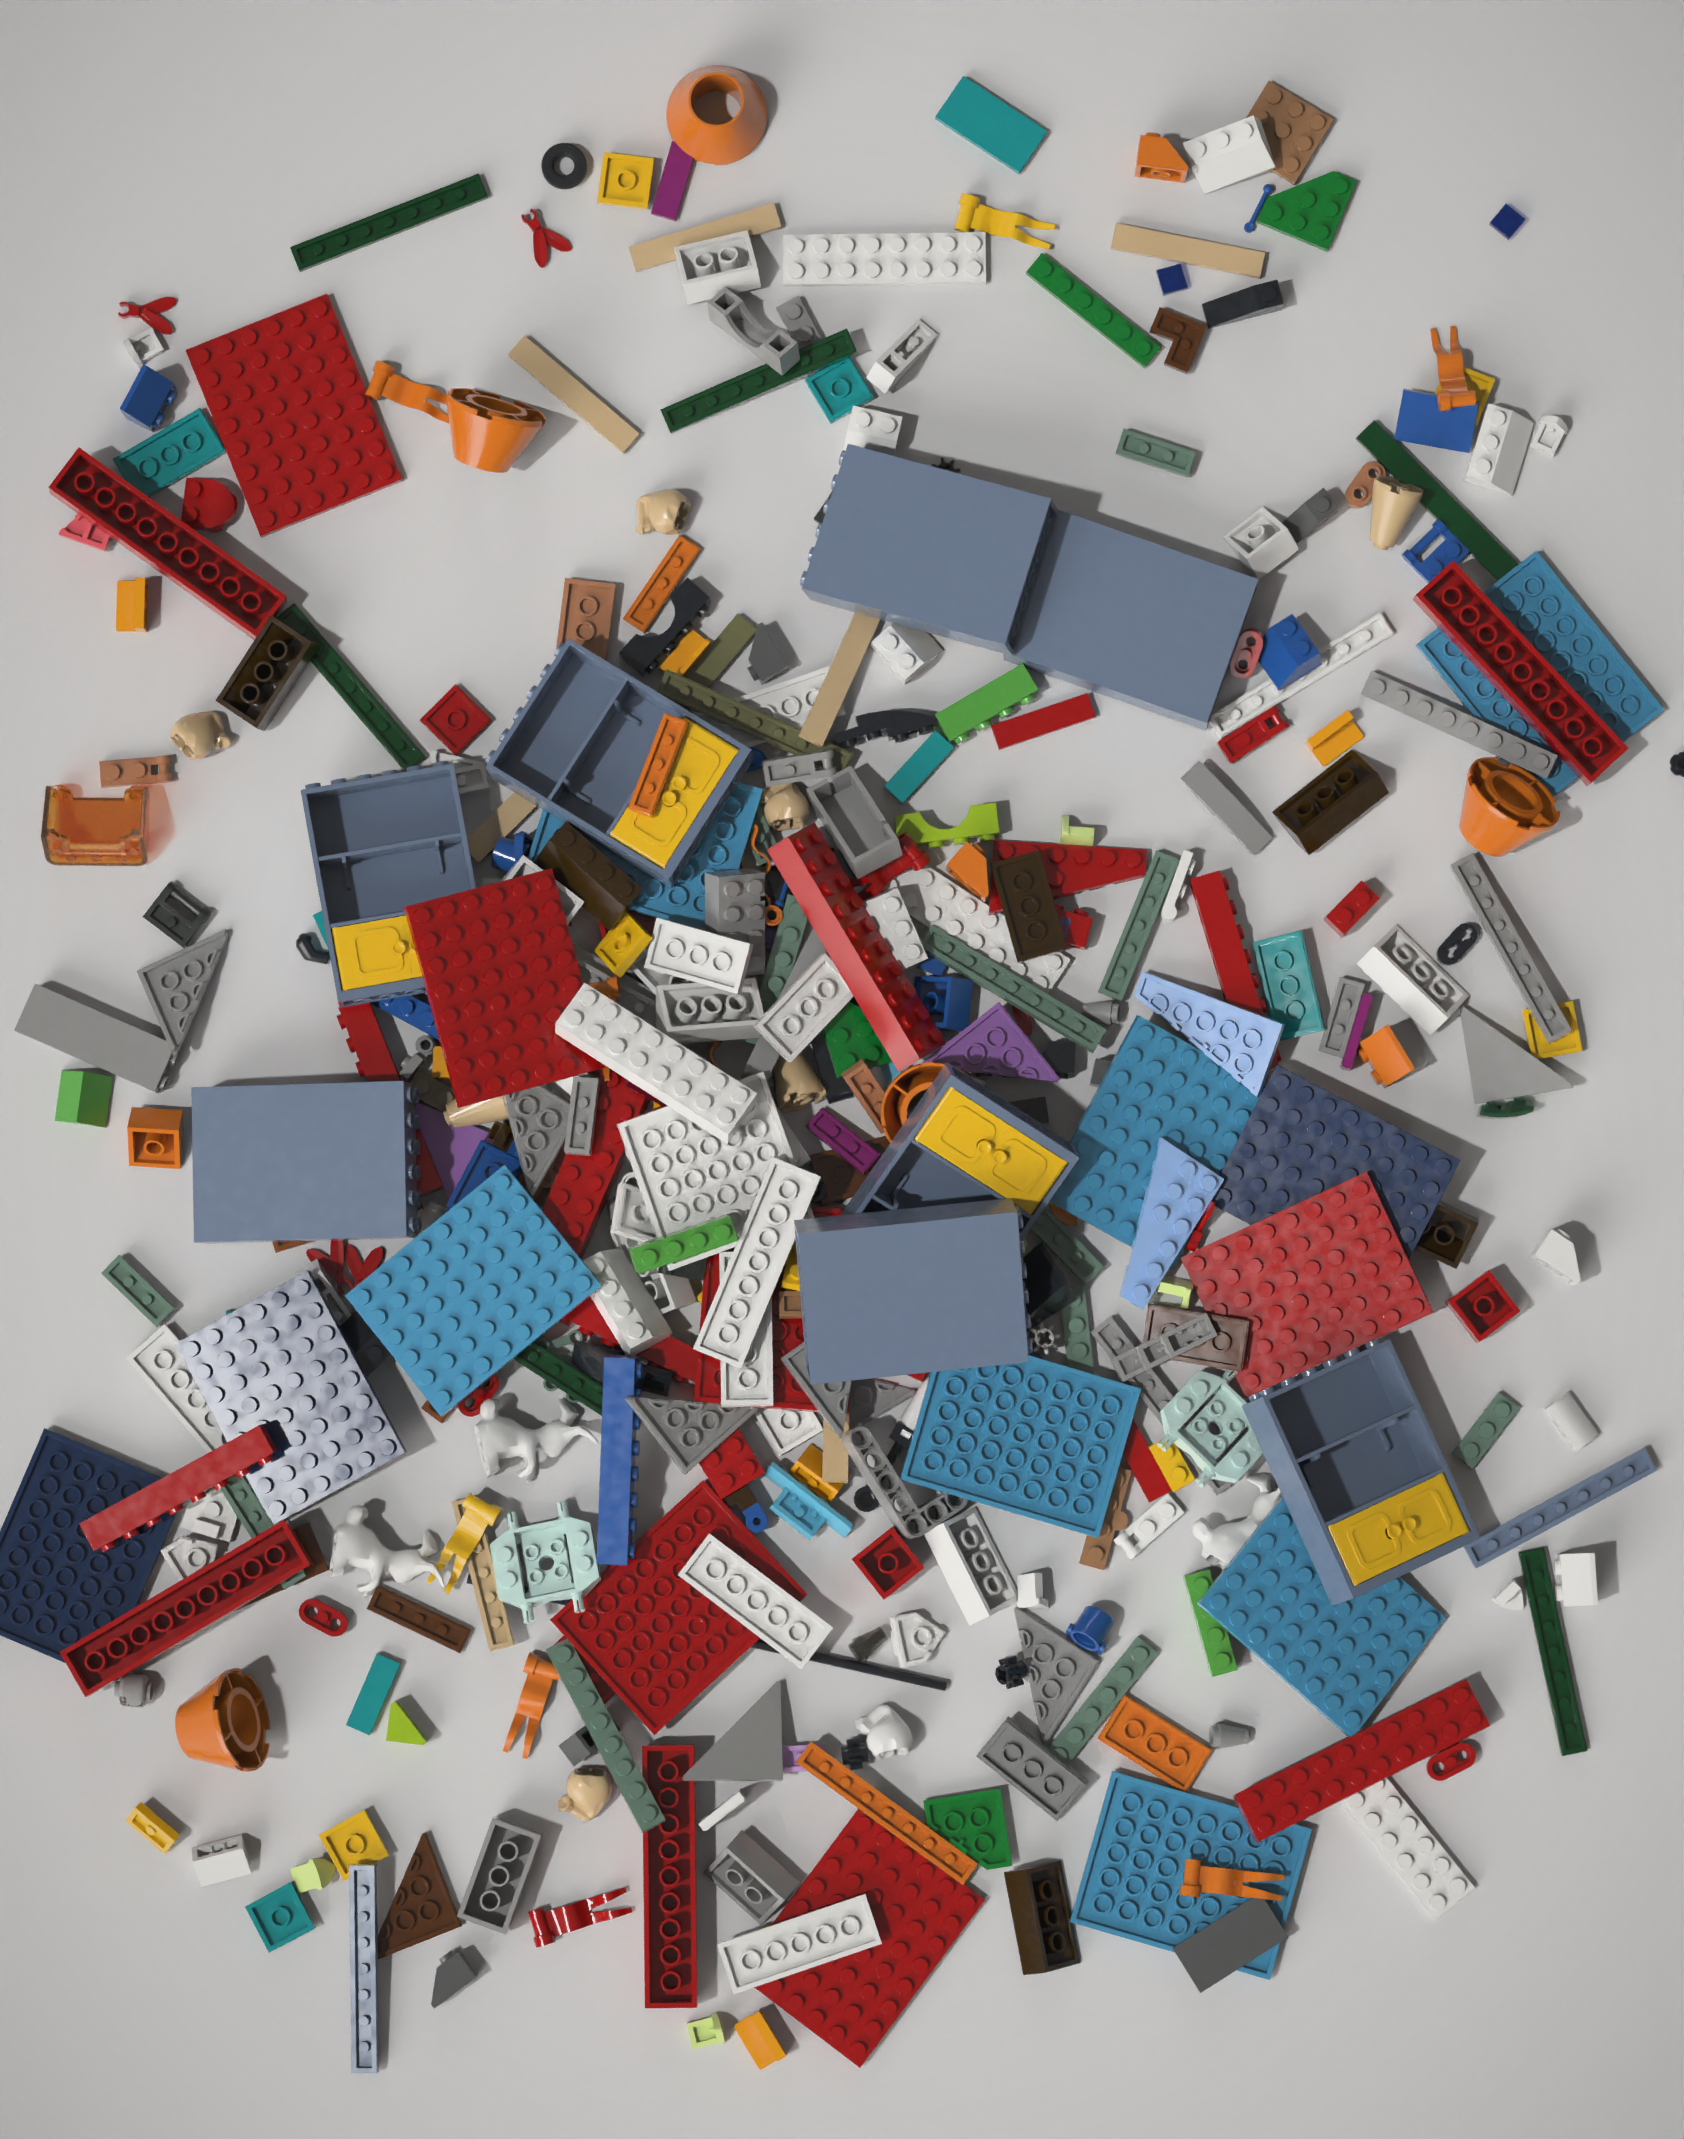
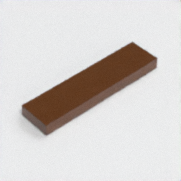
(418, 1619)

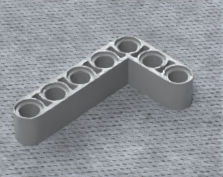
(896, 1488)

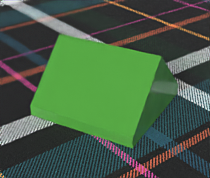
(83, 1098)

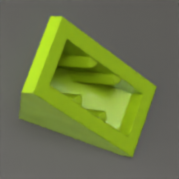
(402, 1727)

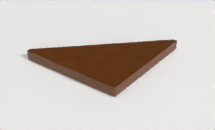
(420, 1905)

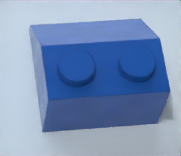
(148, 399)
(1288, 653)
(946, 1000)

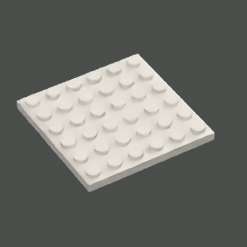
(698, 1177)

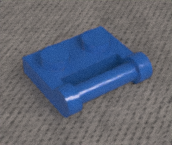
(1441, 557)

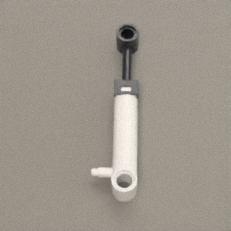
(901, 1435)

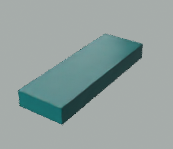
(918, 767)
(373, 1694)

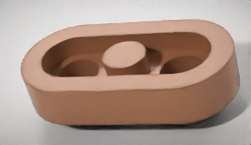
(1363, 483)

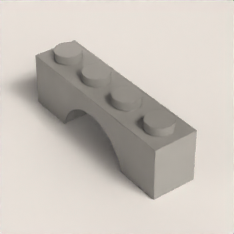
(733, 317)

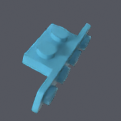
(802, 1507)

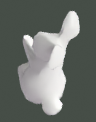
(506, 1438)
(1226, 1540)
(361, 1548)

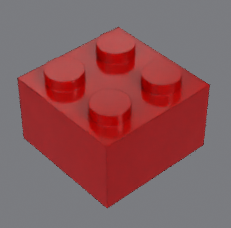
(1482, 1306)
(731, 1465)
(887, 1563)

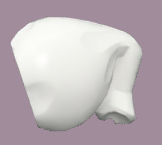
(886, 1732)

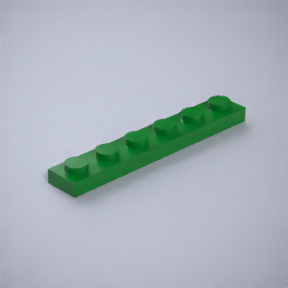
(1093, 310)

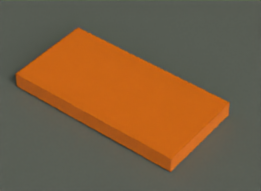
(1154, 1744)

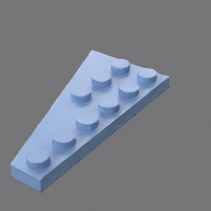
(1224, 1032)
(1170, 1210)

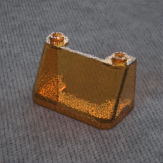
(95, 828)

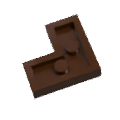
(1184, 336)

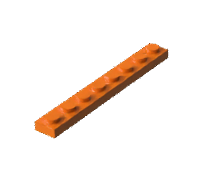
(886, 1812)

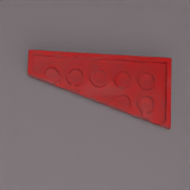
(1073, 866)

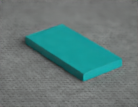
(991, 125)
(170, 454)
(1289, 984)

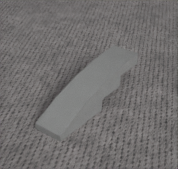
(1226, 808)
(1163, 1347)

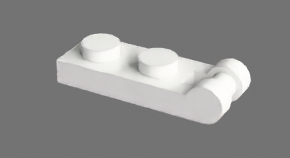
(1177, 886)
(1149, 1525)

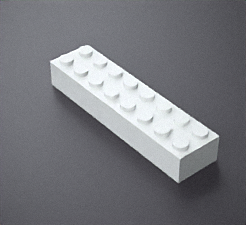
(656, 1063)

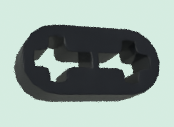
(1461, 948)

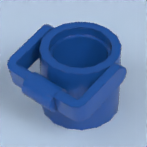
(509, 850)
(1091, 1629)

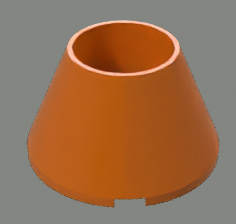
(722, 142)
(490, 430)
(1504, 807)
(901, 1091)
(225, 1723)

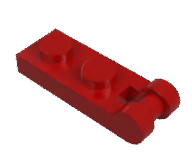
(1252, 735)

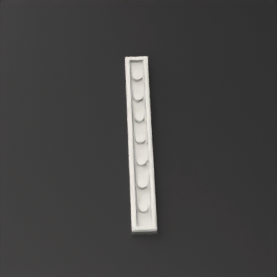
(1332, 657)

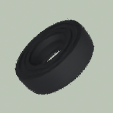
(564, 150)

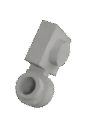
(411, 1064)

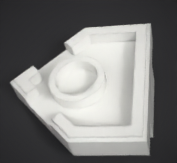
(211, 1516)
(188, 1555)
(913, 1638)

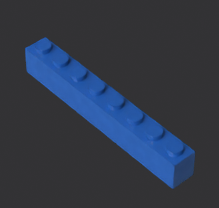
(618, 1461)

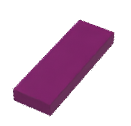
(672, 183)
(1356, 1032)
(843, 1141)

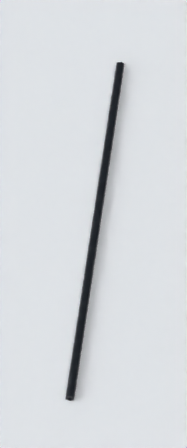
(839, 1662)

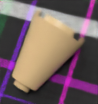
(1391, 510)
(796, 1085)
(475, 1114)

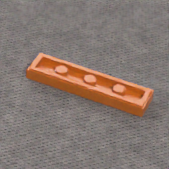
(661, 584)
(658, 765)

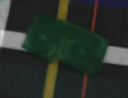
(1513, 1109)

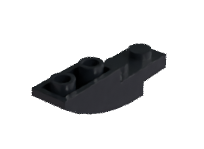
(895, 723)
(590, 1360)

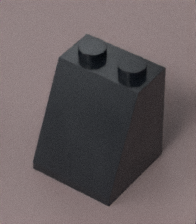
(1046, 1285)

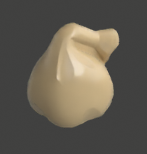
(662, 511)
(198, 734)
(785, 807)
(587, 1792)

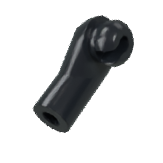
(308, 951)

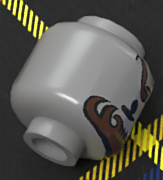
(134, 1690)

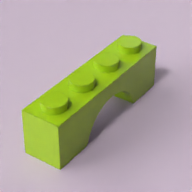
(979, 823)

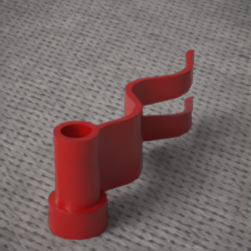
(880, 877)
(572, 1917)

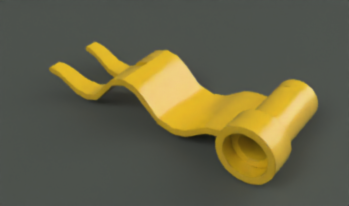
(997, 222)
(467, 1536)

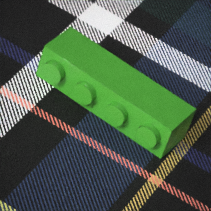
(987, 703)
(682, 1244)
(1212, 1634)

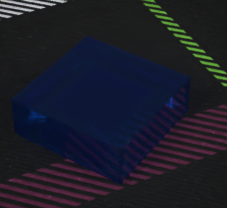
(1507, 221)
(1171, 279)

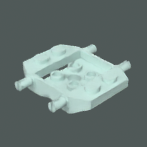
(1195, 1439)
(537, 1544)

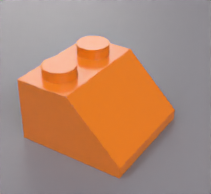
(1159, 160)
(970, 870)
(1385, 1057)
(155, 1137)

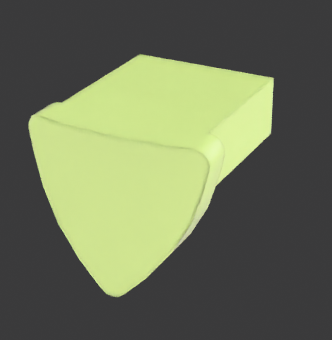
(1075, 835)
(1177, 1287)
(312, 1875)
(706, 2031)

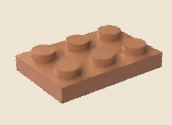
(587, 614)

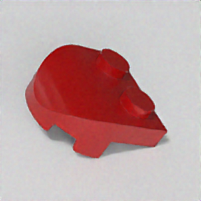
(208, 504)

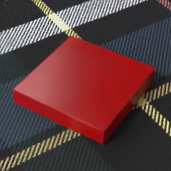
(455, 720)

